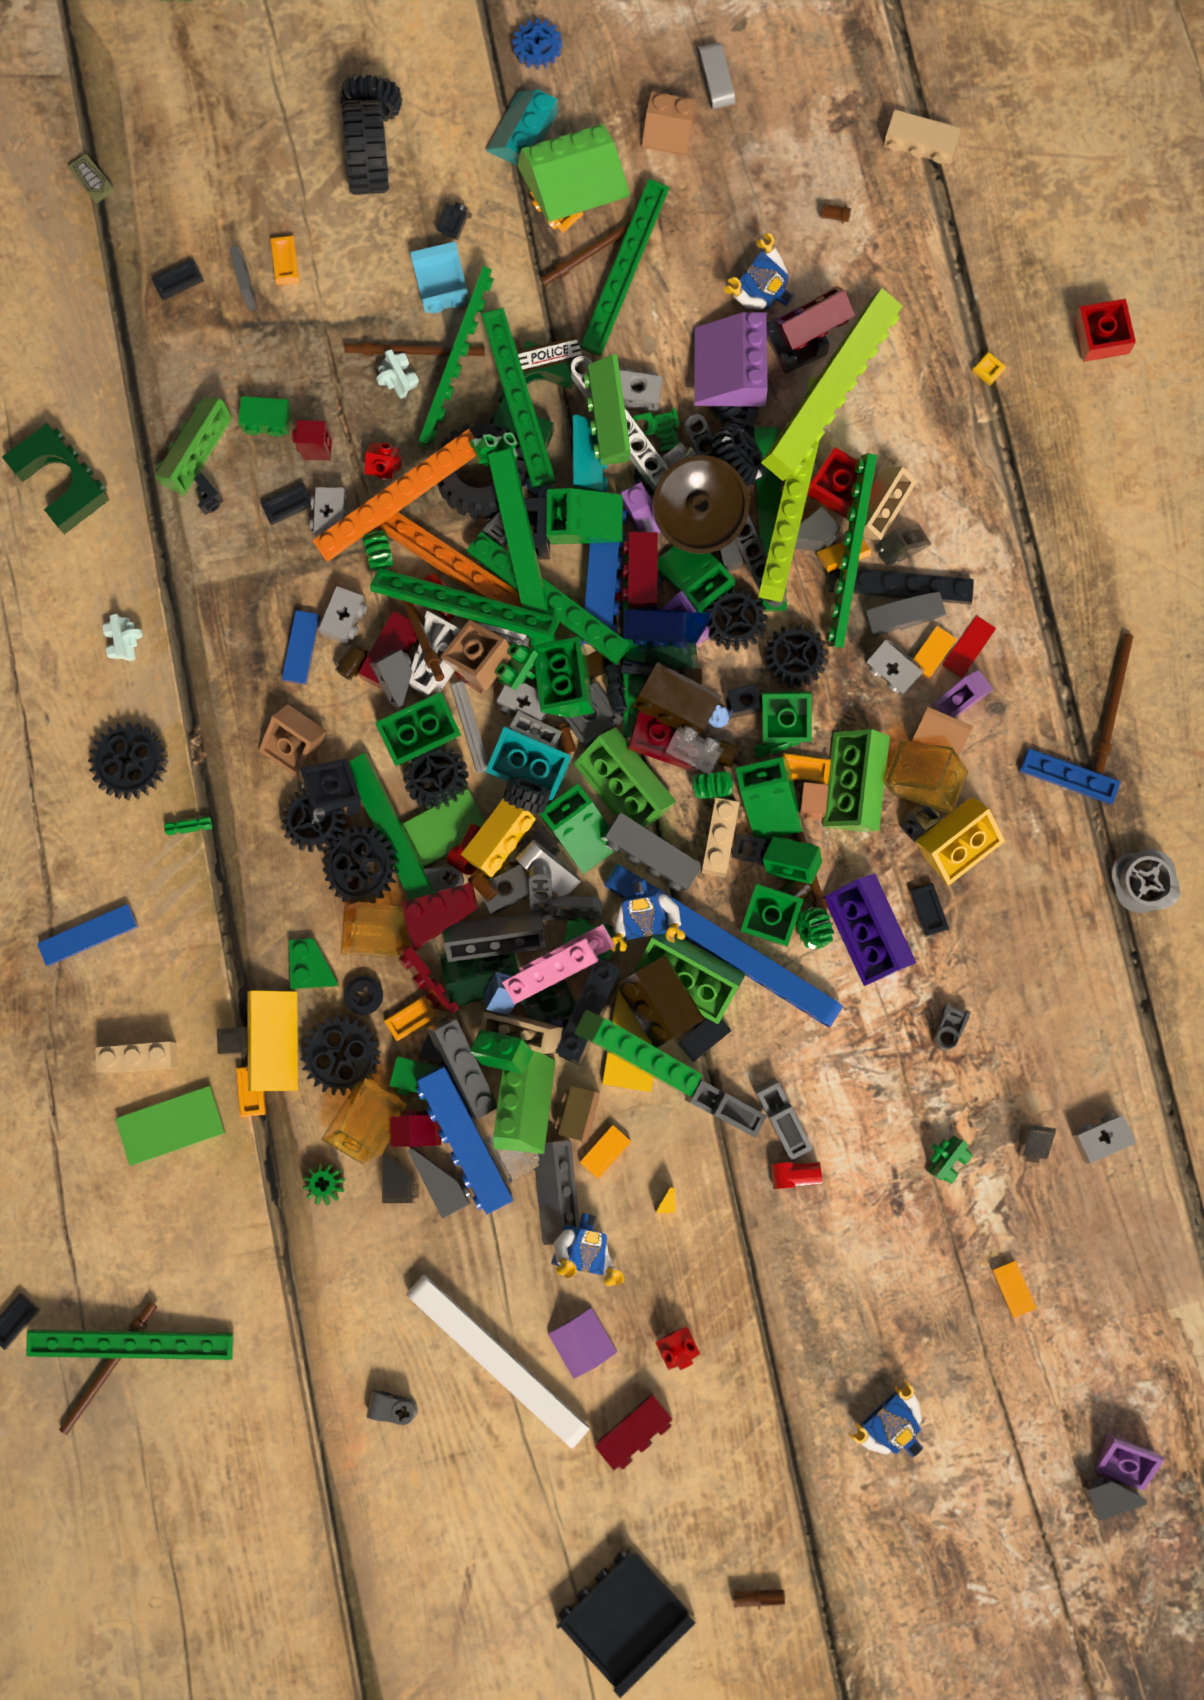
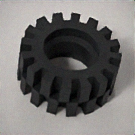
(526, 795)

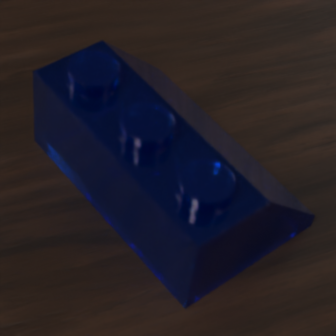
(664, 626)

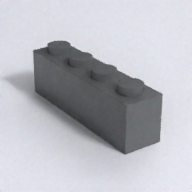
(652, 852)
(494, 936)
(462, 1067)

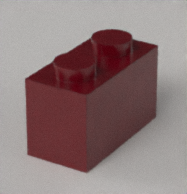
(313, 440)
(414, 1130)

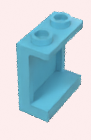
(440, 277)

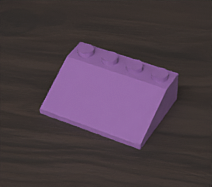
(731, 361)

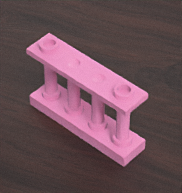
(558, 964)

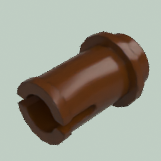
(836, 213)
(566, 741)
(483, 886)

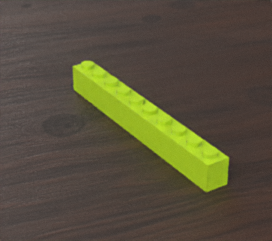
(831, 385)
(787, 528)

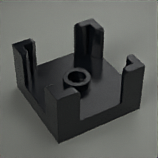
(793, 359)
(537, 516)
(329, 788)

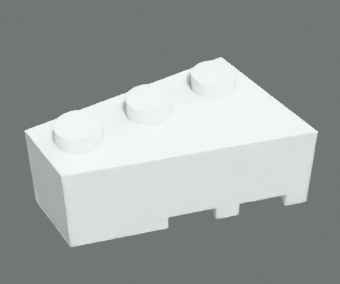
(440, 635)

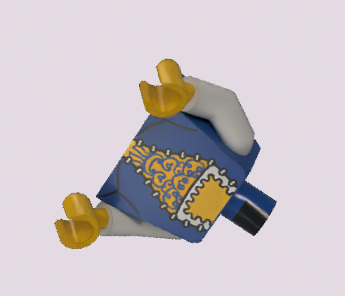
(763, 280)
(646, 914)
(584, 1251)
(892, 1424)

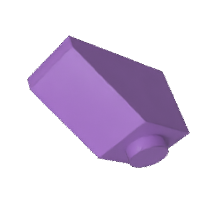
(639, 508)
(964, 695)

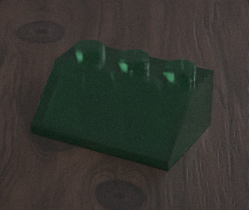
(469, 978)

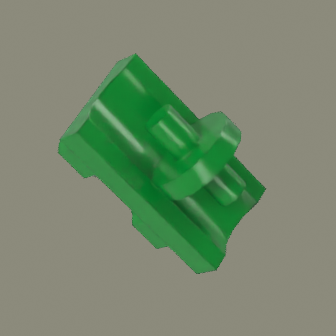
(490, 444)
(518, 667)
(945, 1157)

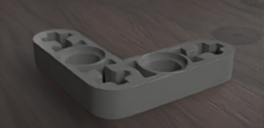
(589, 906)

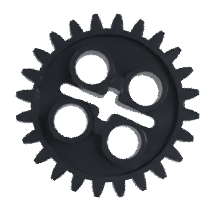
(107, 756)
(376, 852)
(320, 1045)

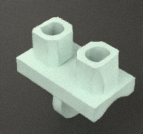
(393, 376)
(124, 637)

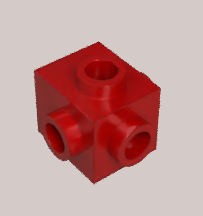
(382, 460)
(678, 1349)

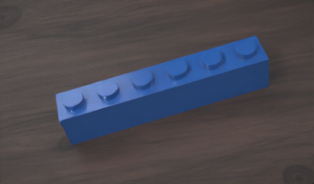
(603, 581)
(465, 1140)

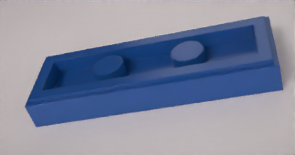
(301, 647)

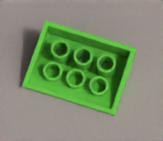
(574, 172)

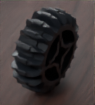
(373, 87)
(740, 451)
(743, 625)
(802, 662)
(415, 784)
(303, 825)

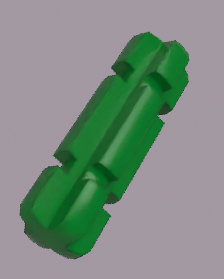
(762, 749)
(188, 825)

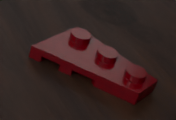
(652, 739)
(436, 912)
(434, 990)

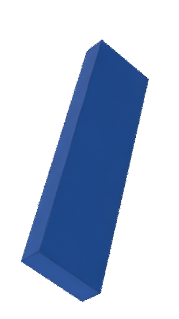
(1069, 776)
(87, 935)

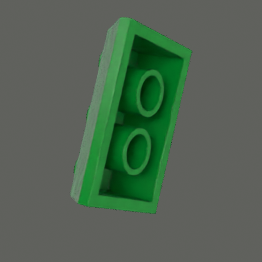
(563, 678)
(418, 729)

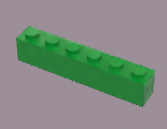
(638, 1053)

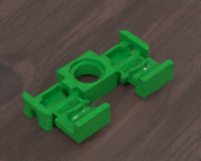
(664, 425)

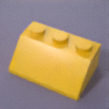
(497, 838)
(960, 840)

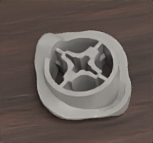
(1167, 892)

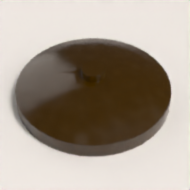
(700, 504)

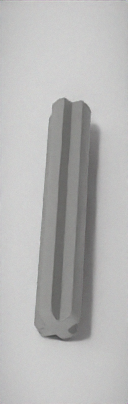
(470, 726)

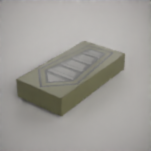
(91, 178)

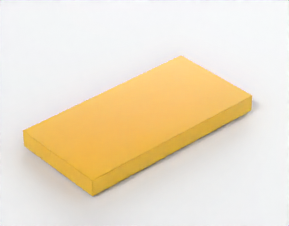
(272, 1041)
(617, 1071)

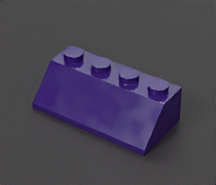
(869, 929)

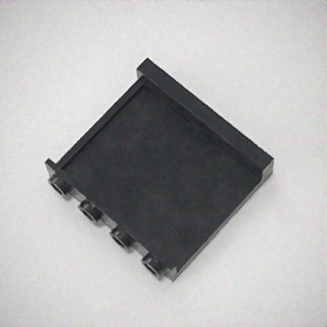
(593, 998)
(625, 1621)

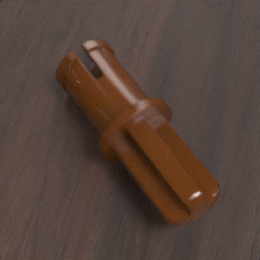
(759, 1598)

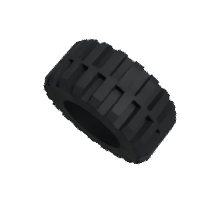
(365, 147)
(470, 499)

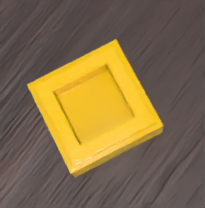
(989, 368)

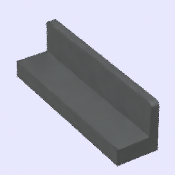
(556, 1190)

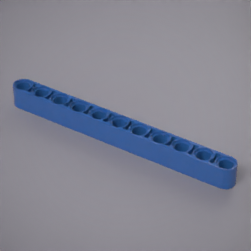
(740, 955)

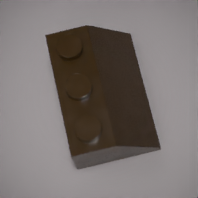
(676, 699)
(660, 1002)

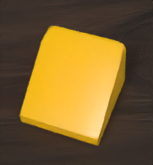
(668, 1203)

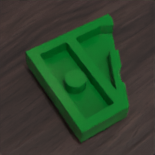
(309, 966)

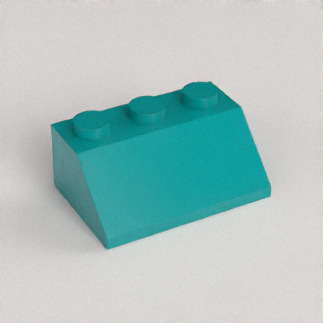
(523, 124)
(586, 469)
(529, 759)

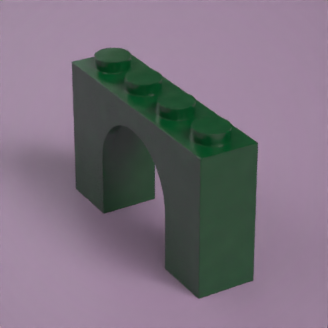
(556, 374)
(46, 448)

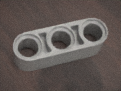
(716, 75)
(563, 878)

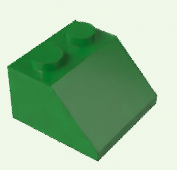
(787, 716)
(771, 915)

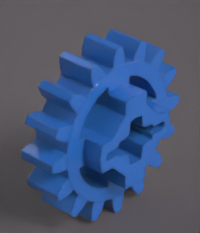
(537, 44)

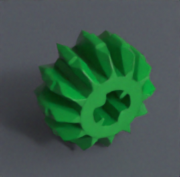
(377, 550)
(713, 785)
(815, 928)
(333, 1186)

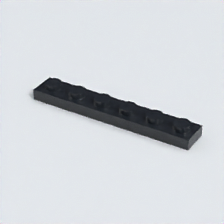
(908, 585)

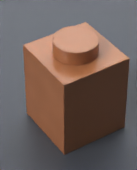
(813, 801)

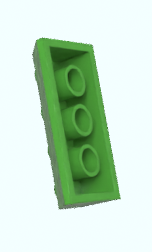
(608, 411)
(193, 445)
(624, 779)
(856, 780)
(706, 977)
(525, 1106)

